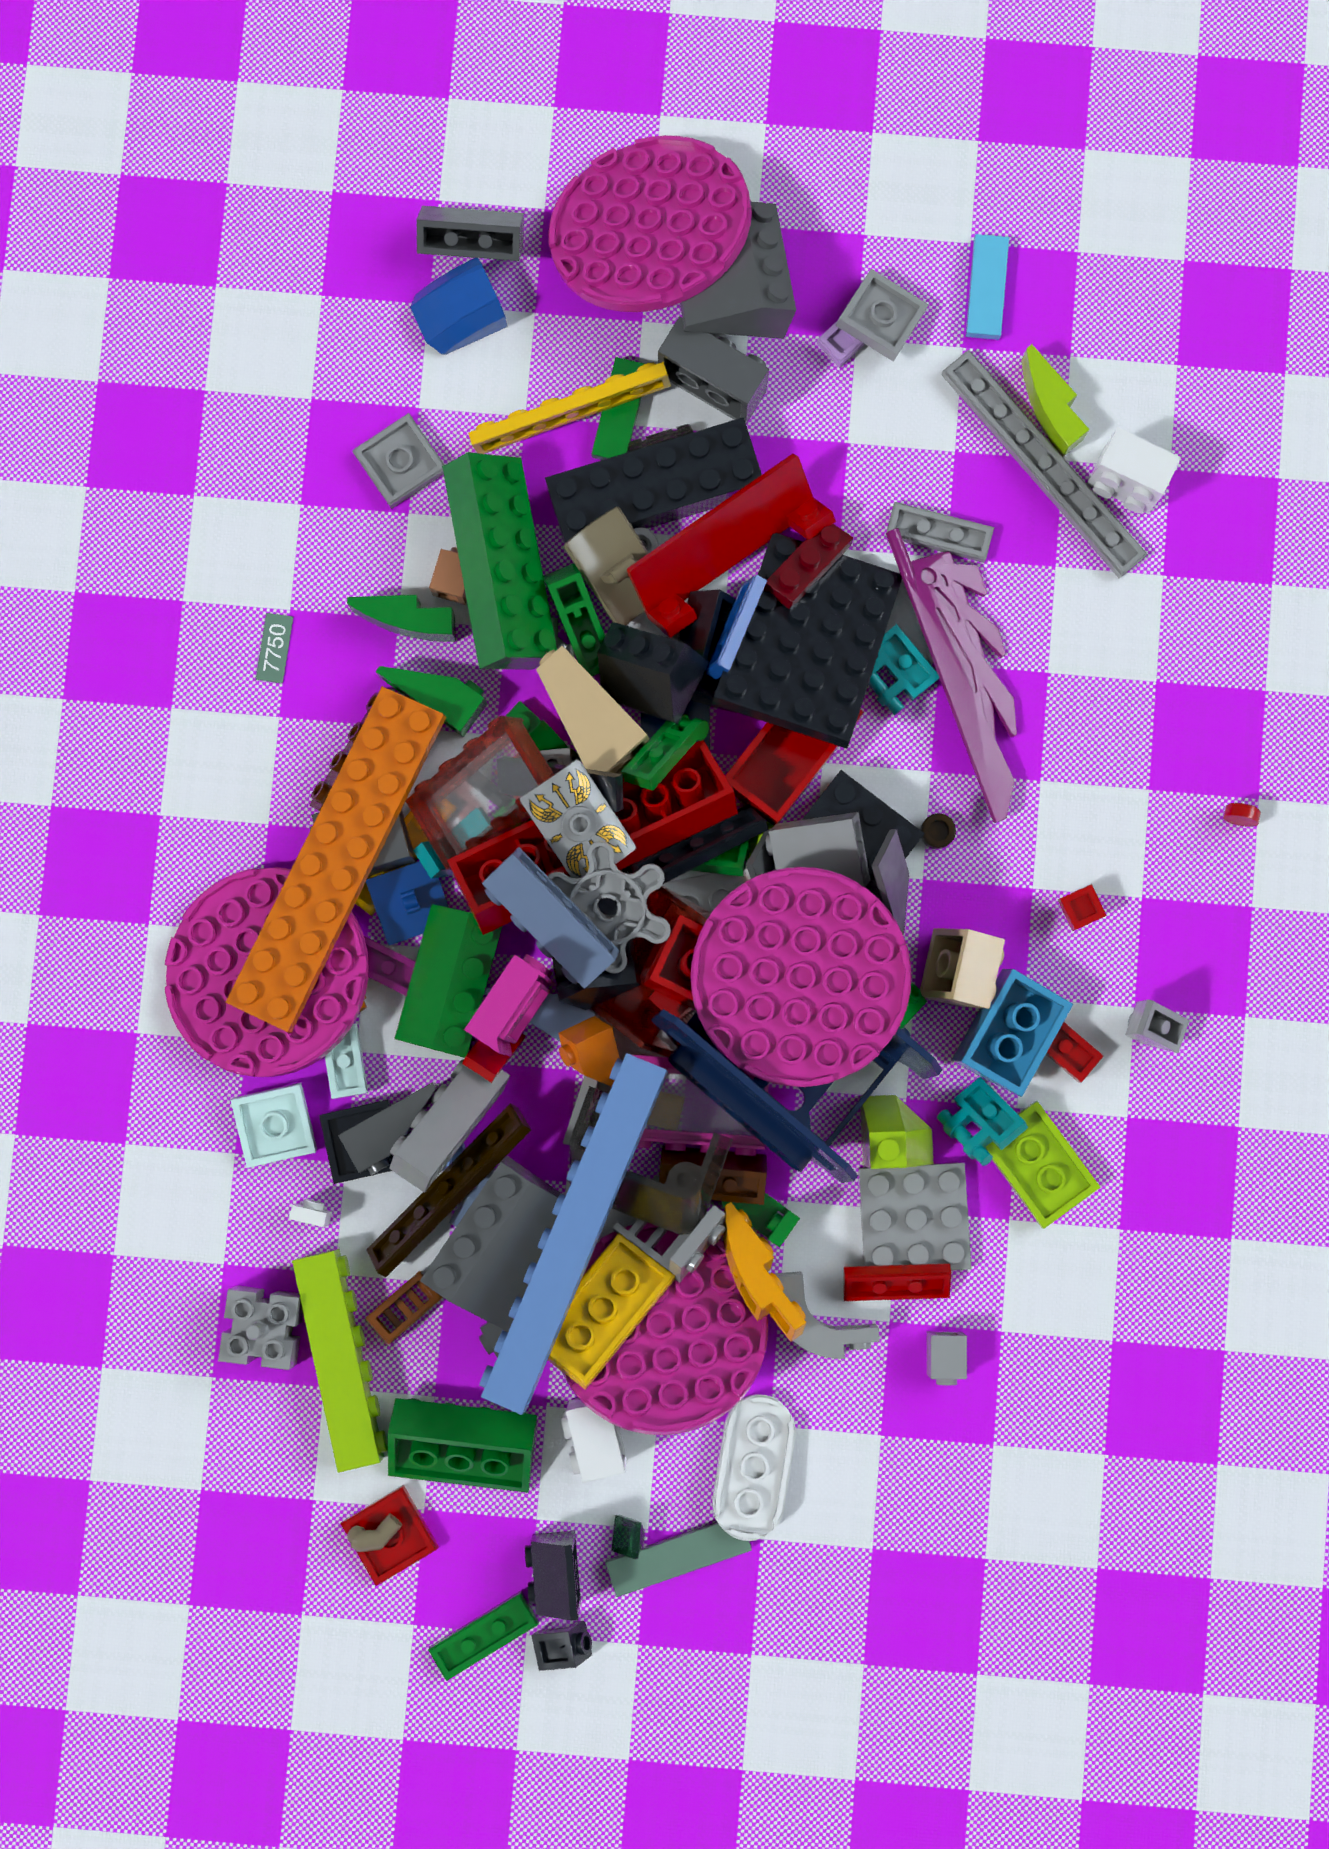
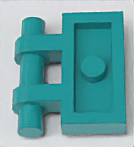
(905, 665)
(989, 1113)

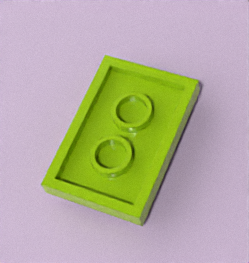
(1043, 1168)

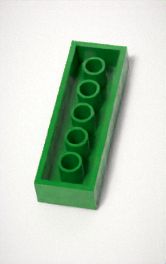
(499, 561)

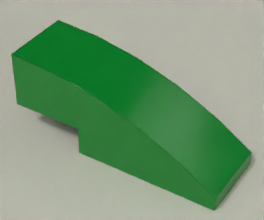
(406, 617)

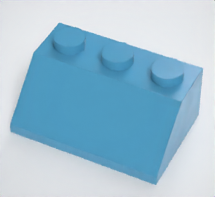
(1014, 1034)

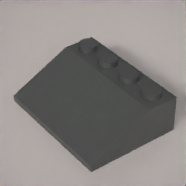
(754, 292)
(494, 1244)

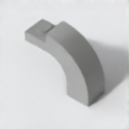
(823, 1338)

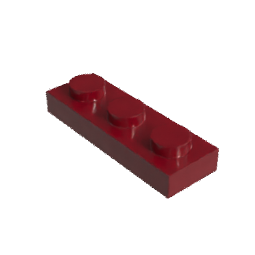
(807, 565)

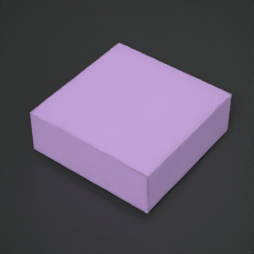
(839, 345)

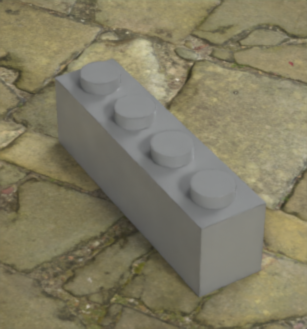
(445, 1126)

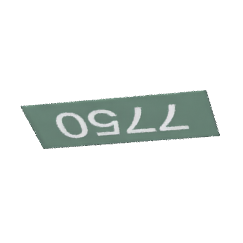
(274, 648)

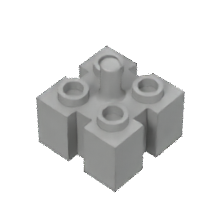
(261, 1327)

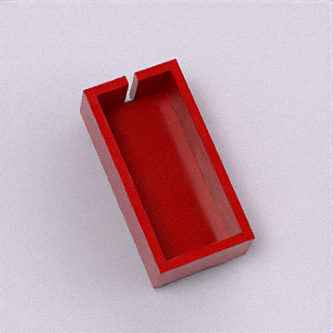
(778, 769)

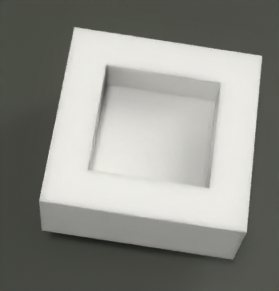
(311, 1213)

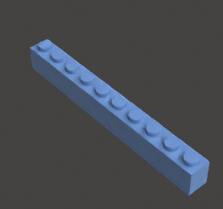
(574, 1234)

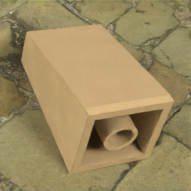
(594, 721)

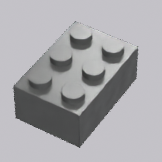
(714, 371)

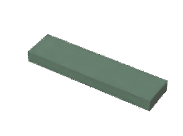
(673, 1558)

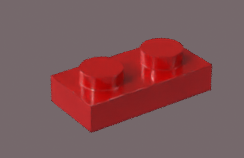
(1073, 1053)

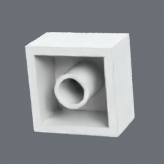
(1133, 471)
(597, 1443)

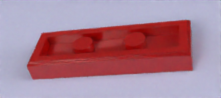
(896, 1282)

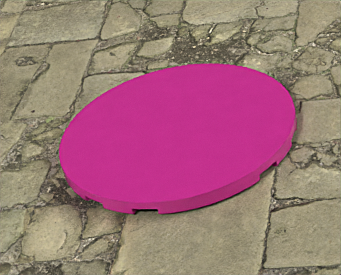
(650, 224)
(208, 958)
(800, 976)
(685, 1357)

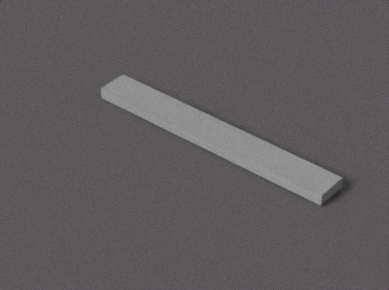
(1044, 464)

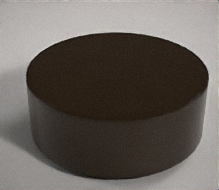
(938, 831)

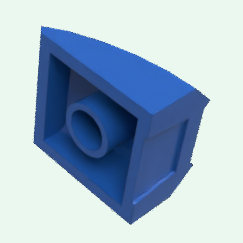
(458, 308)

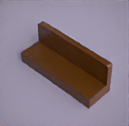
(740, 1179)

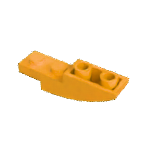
(749, 1264)

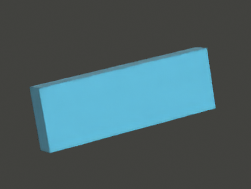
(987, 287)

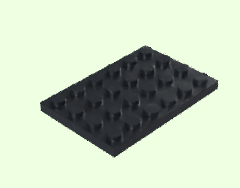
(815, 660)

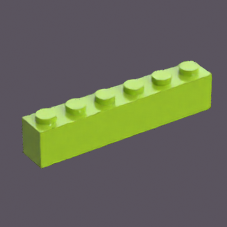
(339, 1360)

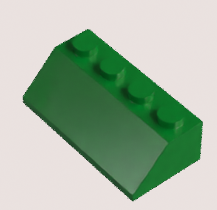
(447, 981)
(461, 1445)

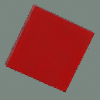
(408, 1544)

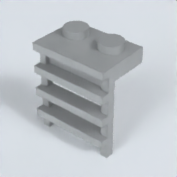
(686, 1250)

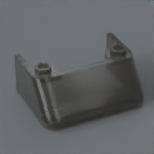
(673, 1205)

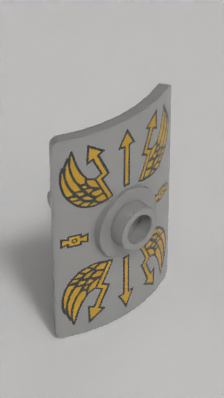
(575, 816)

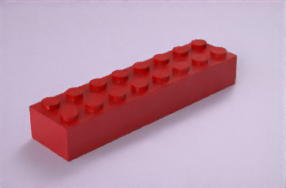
(681, 805)

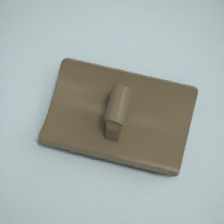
(602, 556)

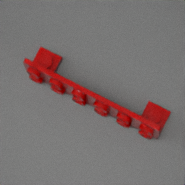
(723, 539)

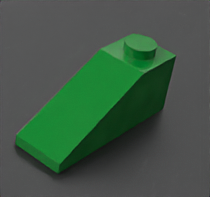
(576, 615)
(448, 695)

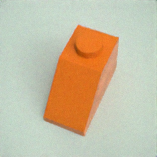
(590, 1049)

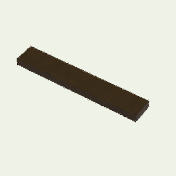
(448, 1190)

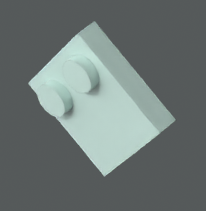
(274, 1125)

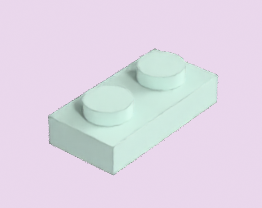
(346, 1067)

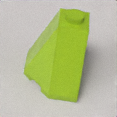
(893, 1135)

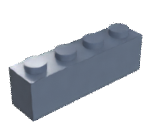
(551, 918)

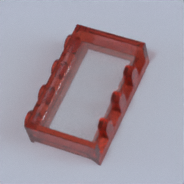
(479, 789)

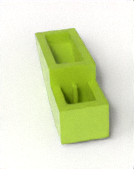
(1052, 402)

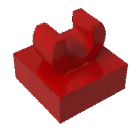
(1082, 907)

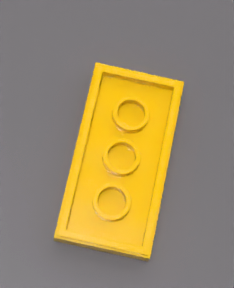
(607, 1309)

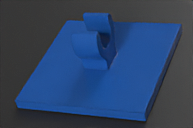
(404, 900)

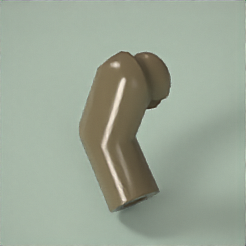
(371, 1540)

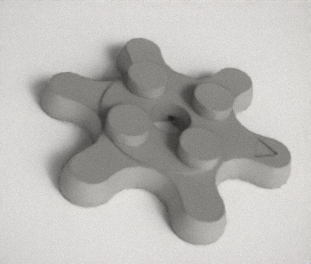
(629, 891)

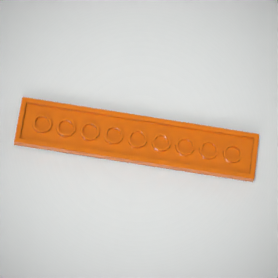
(336, 859)

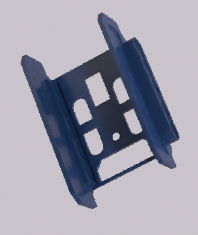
(780, 1129)

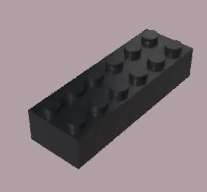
(657, 480)

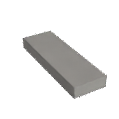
(941, 532)

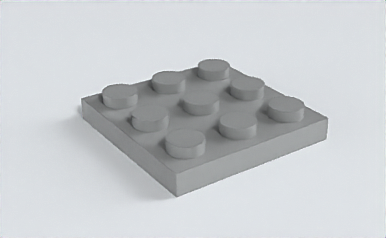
(915, 1216)

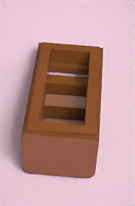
(381, 1330)

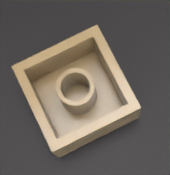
(962, 967)

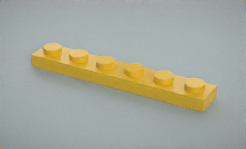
(558, 412)

